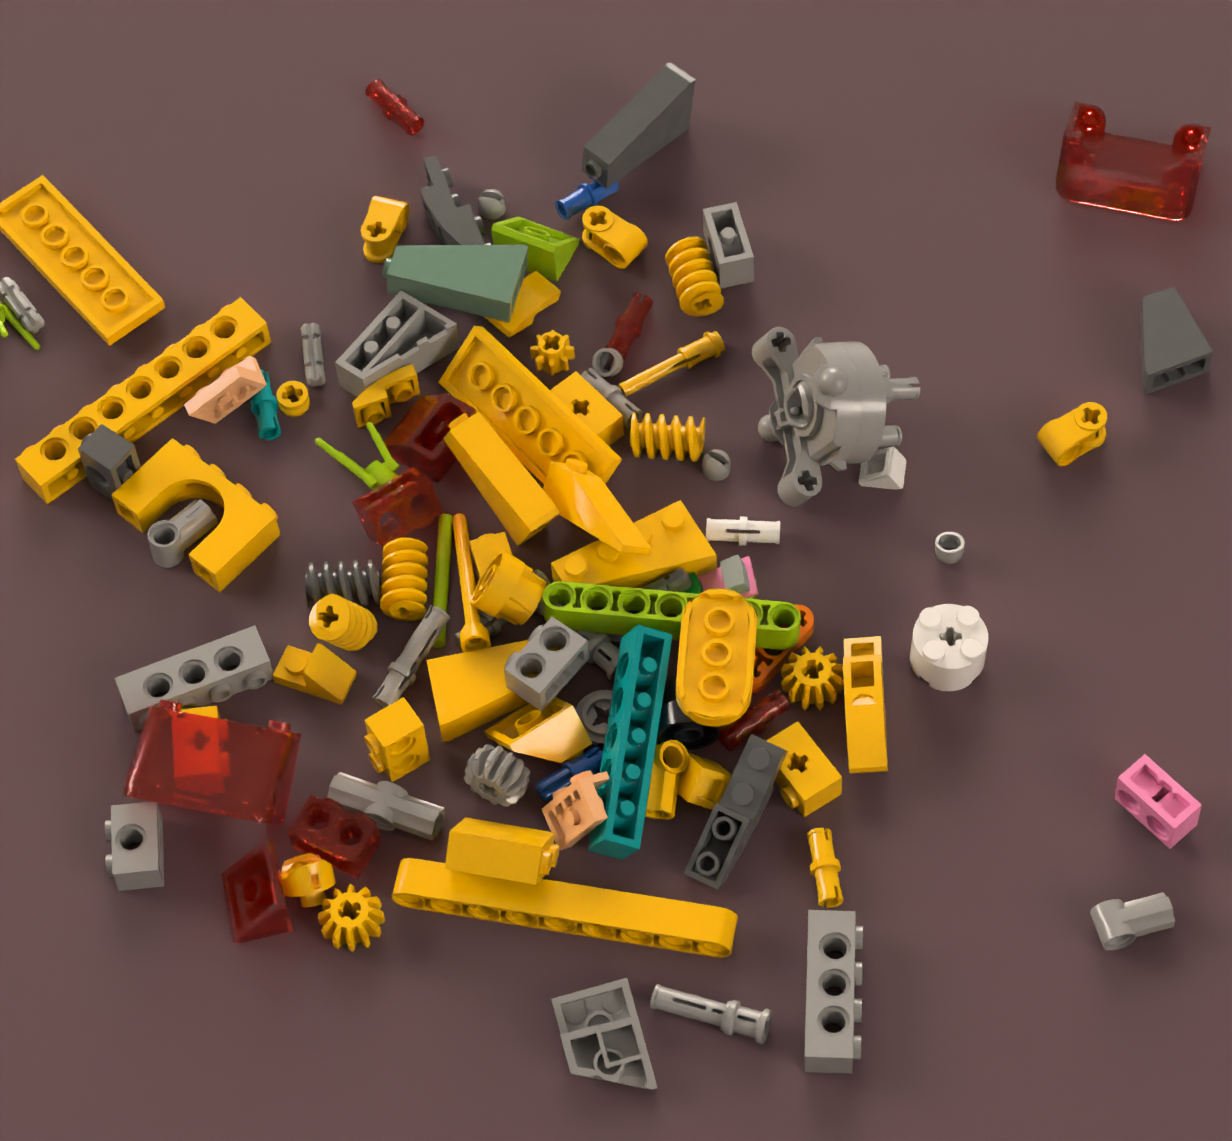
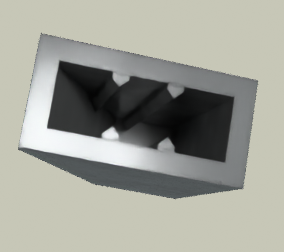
(1170, 342)

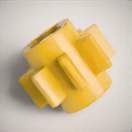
(552, 352)

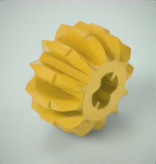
(812, 691)
(337, 920)

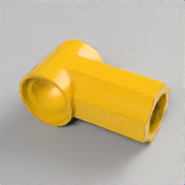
(665, 779)

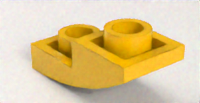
(534, 296)
(375, 401)

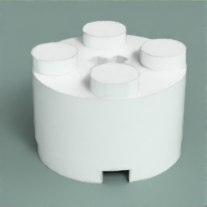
(949, 646)

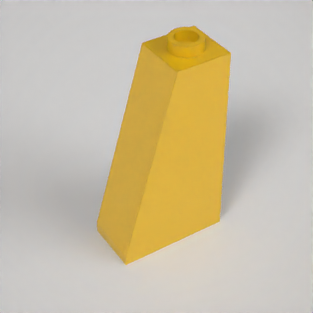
(500, 477)
(473, 689)

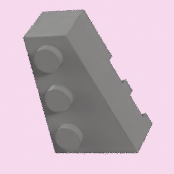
(397, 337)

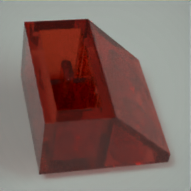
(420, 434)

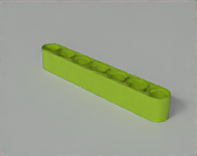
(653, 607)

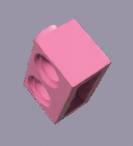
(1157, 801)

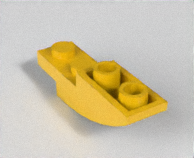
(865, 705)

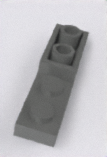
(447, 217)
(737, 813)

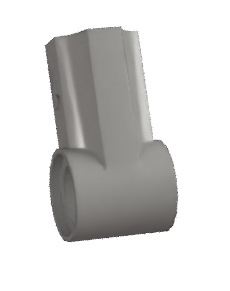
(180, 533)
(1122, 923)

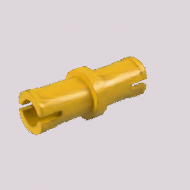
(825, 867)

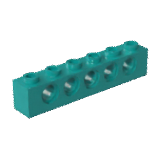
(631, 740)

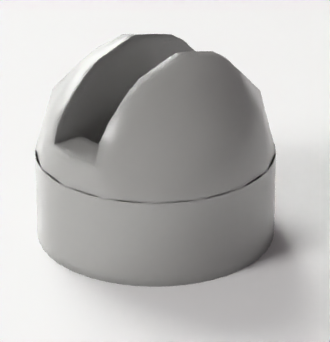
(491, 204)
(602, 360)
(713, 468)
(949, 547)

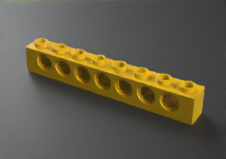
(163, 396)

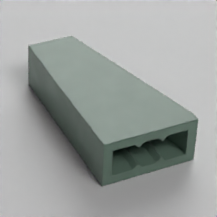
(460, 277)

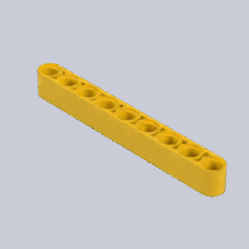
(568, 909)

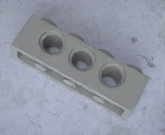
(203, 662)
(825, 1050)

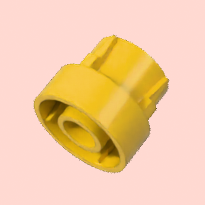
(508, 589)

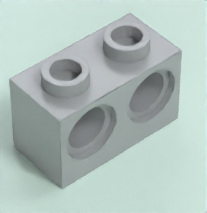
(553, 667)

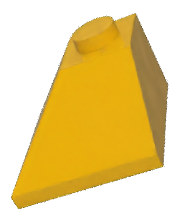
(545, 734)

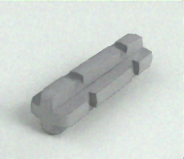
(20, 305)
(313, 354)

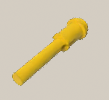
(688, 356)

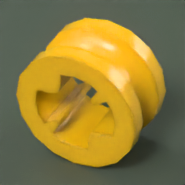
(301, 393)

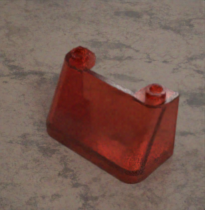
(1130, 171)
(214, 764)

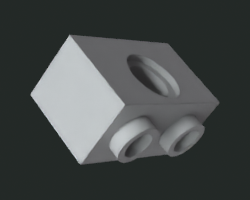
(728, 245)
(145, 864)

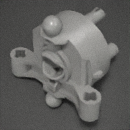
(826, 407)

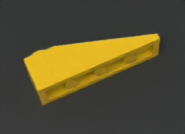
(591, 506)

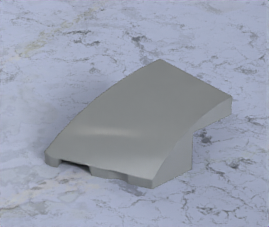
(604, 1035)

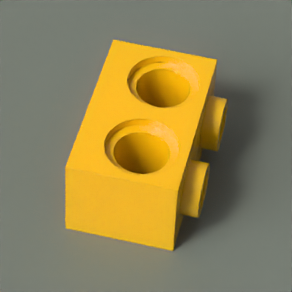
(396, 740)

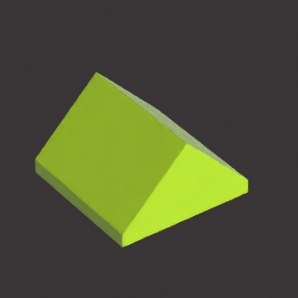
(547, 248)

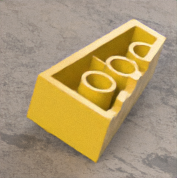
(674, 545)

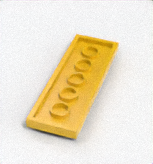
(77, 261)
(523, 409)

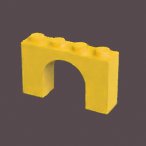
(180, 475)

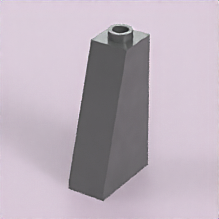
(641, 127)

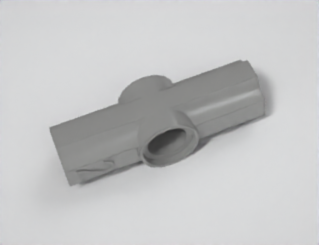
(387, 805)

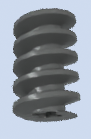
(343, 582)

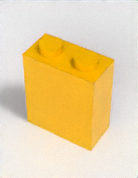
(501, 851)

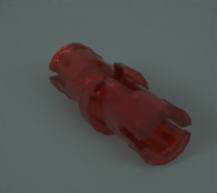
(394, 107)
(630, 324)
(754, 720)

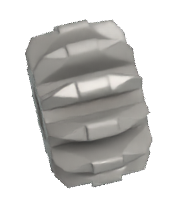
(497, 775)

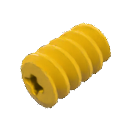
(694, 277)
(667, 437)
(404, 579)
(342, 623)

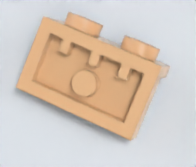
(227, 392)
(576, 809)

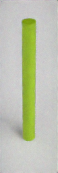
(442, 570)

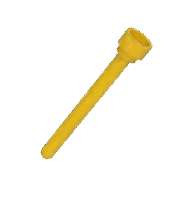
(474, 633)

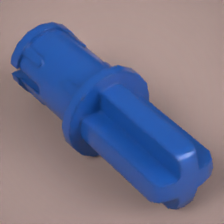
(584, 197)
(589, 761)

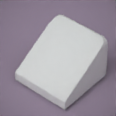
(884, 470)

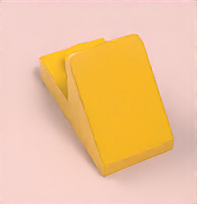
(315, 673)

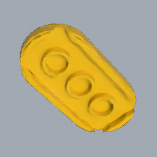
(716, 657)

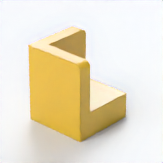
(703, 782)

